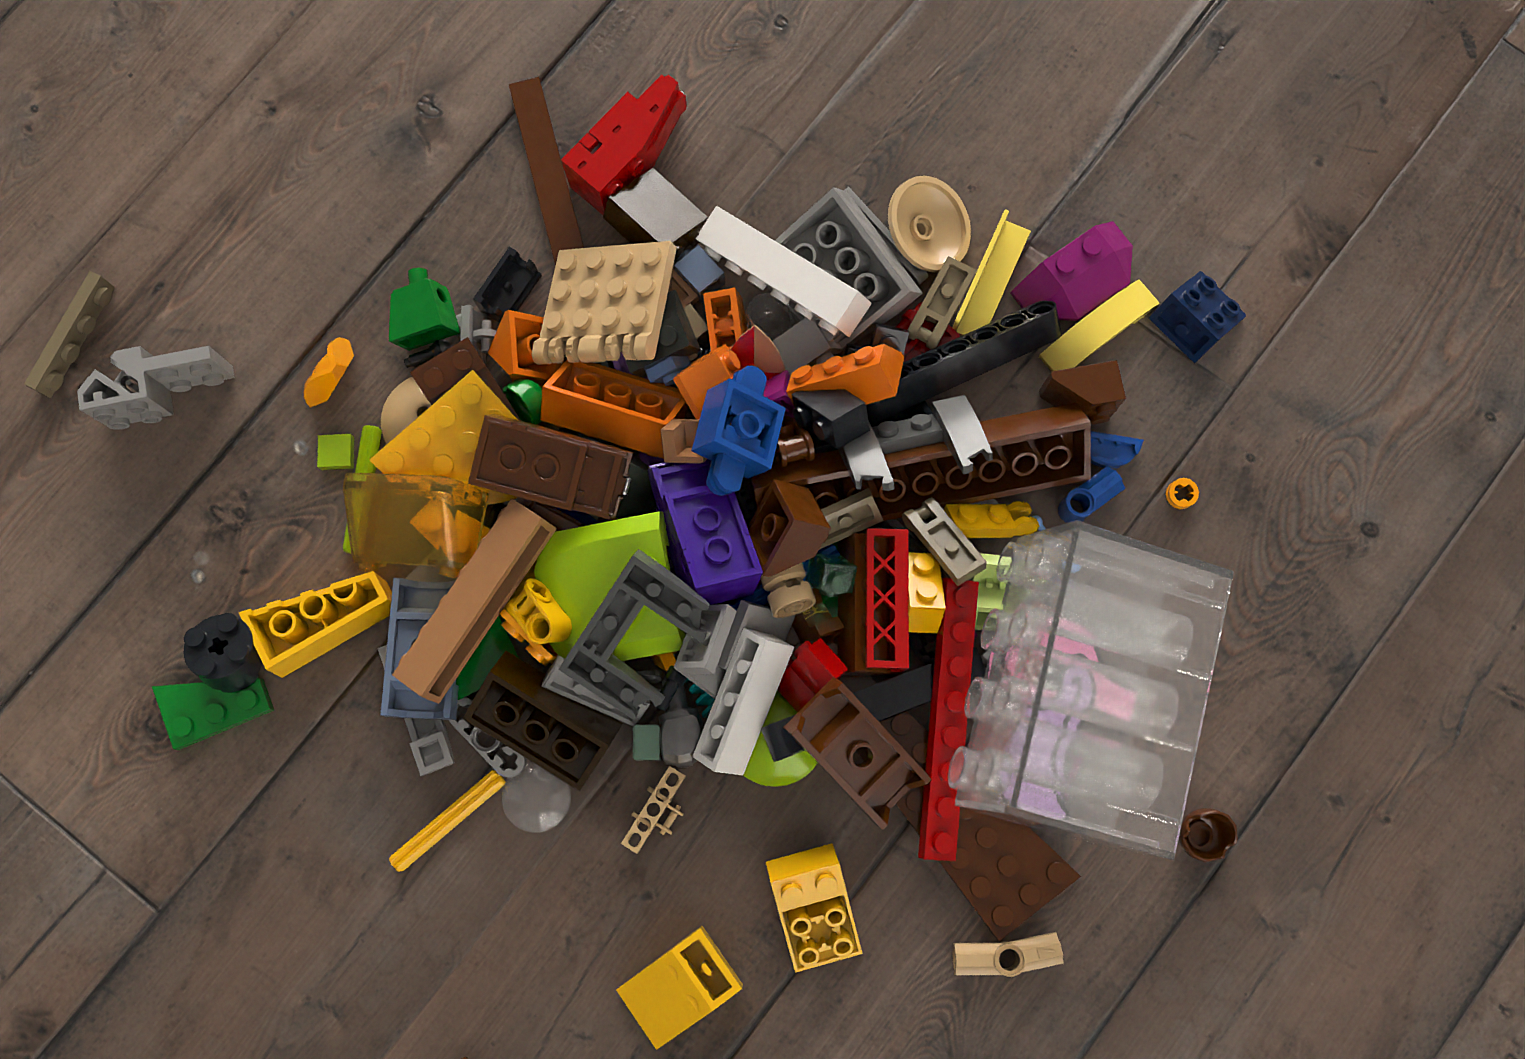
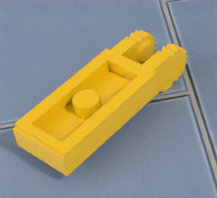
(993, 519)

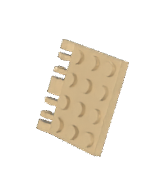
(605, 303)

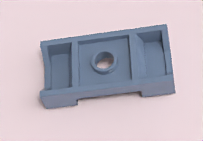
(410, 610)

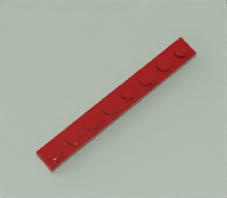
(947, 719)

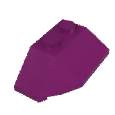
(1080, 273)

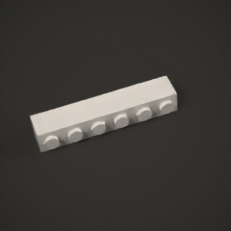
(784, 272)

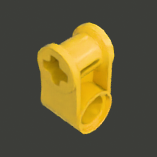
(537, 610)

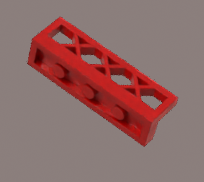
(898, 603)

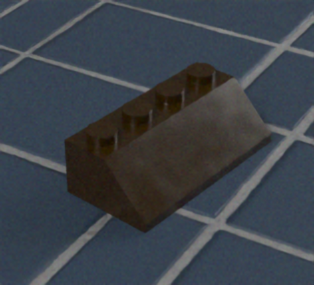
(540, 723)

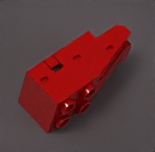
(624, 142)

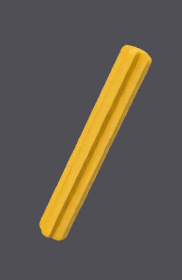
(446, 821)

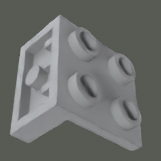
(700, 660)

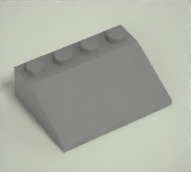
(847, 246)

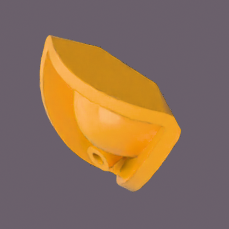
(328, 372)

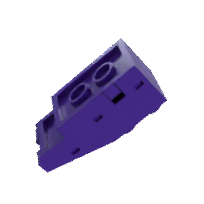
(705, 533)

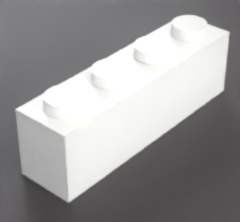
(743, 702)

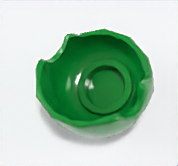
(525, 399)

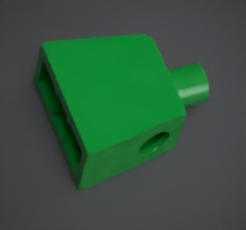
(421, 312)

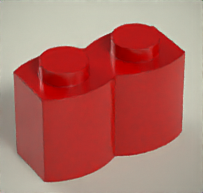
(809, 673)

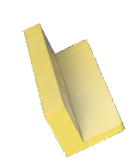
(991, 276)

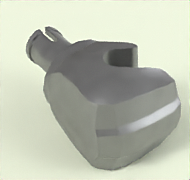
(679, 731)

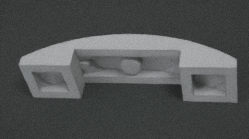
(429, 739)

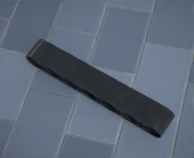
(970, 357)
(881, 700)

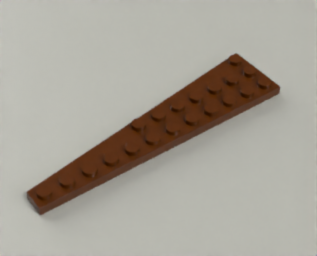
(998, 863)

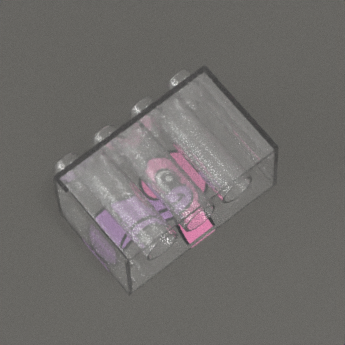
(1093, 688)

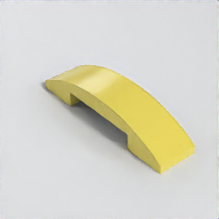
(1099, 327)

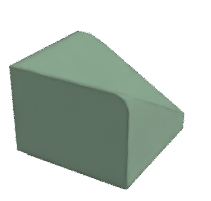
(646, 743)

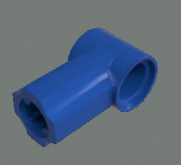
(1091, 495)

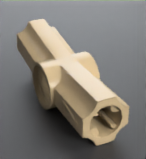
(1030, 955)

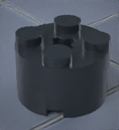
(222, 653)

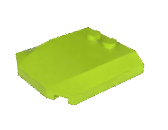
(584, 565)

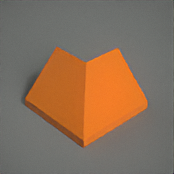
(514, 346)

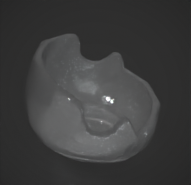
(768, 315)

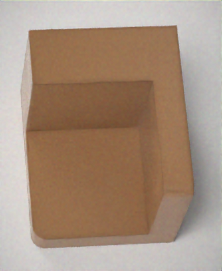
(678, 441)

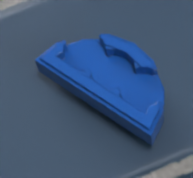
(1113, 449)

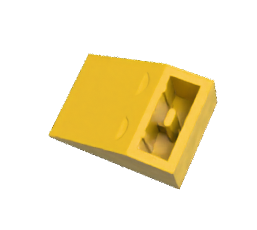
(814, 907)
(680, 988)

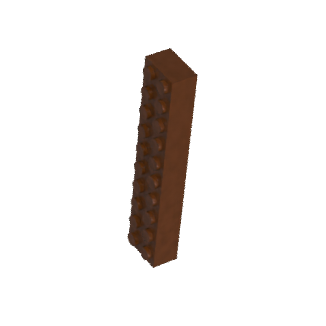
(1027, 451)

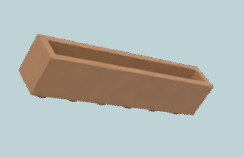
(474, 602)

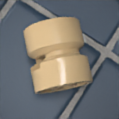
(788, 592)

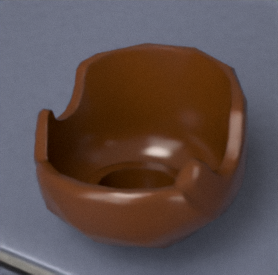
(1207, 834)

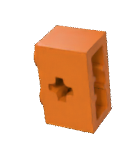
(724, 317)

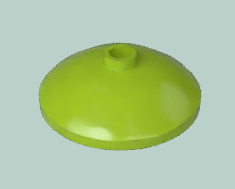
(783, 772)

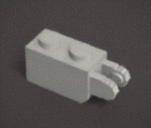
(807, 344)

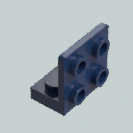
(1197, 316)

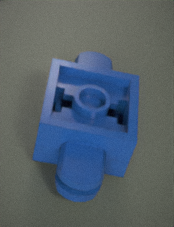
(750, 440)

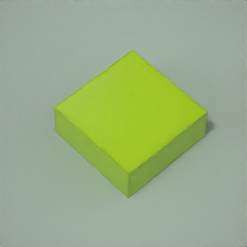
(335, 452)

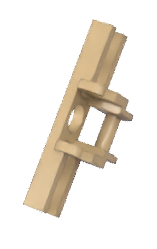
(654, 820)

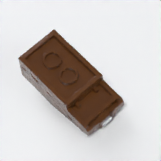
(550, 467)

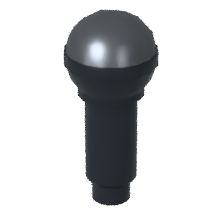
(425, 355)

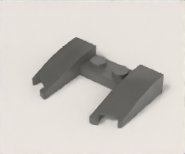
(951, 422)
(638, 585)

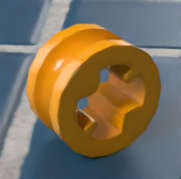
(1183, 503)

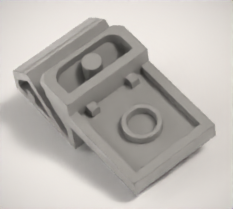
(156, 377)

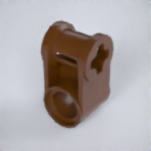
(793, 443)

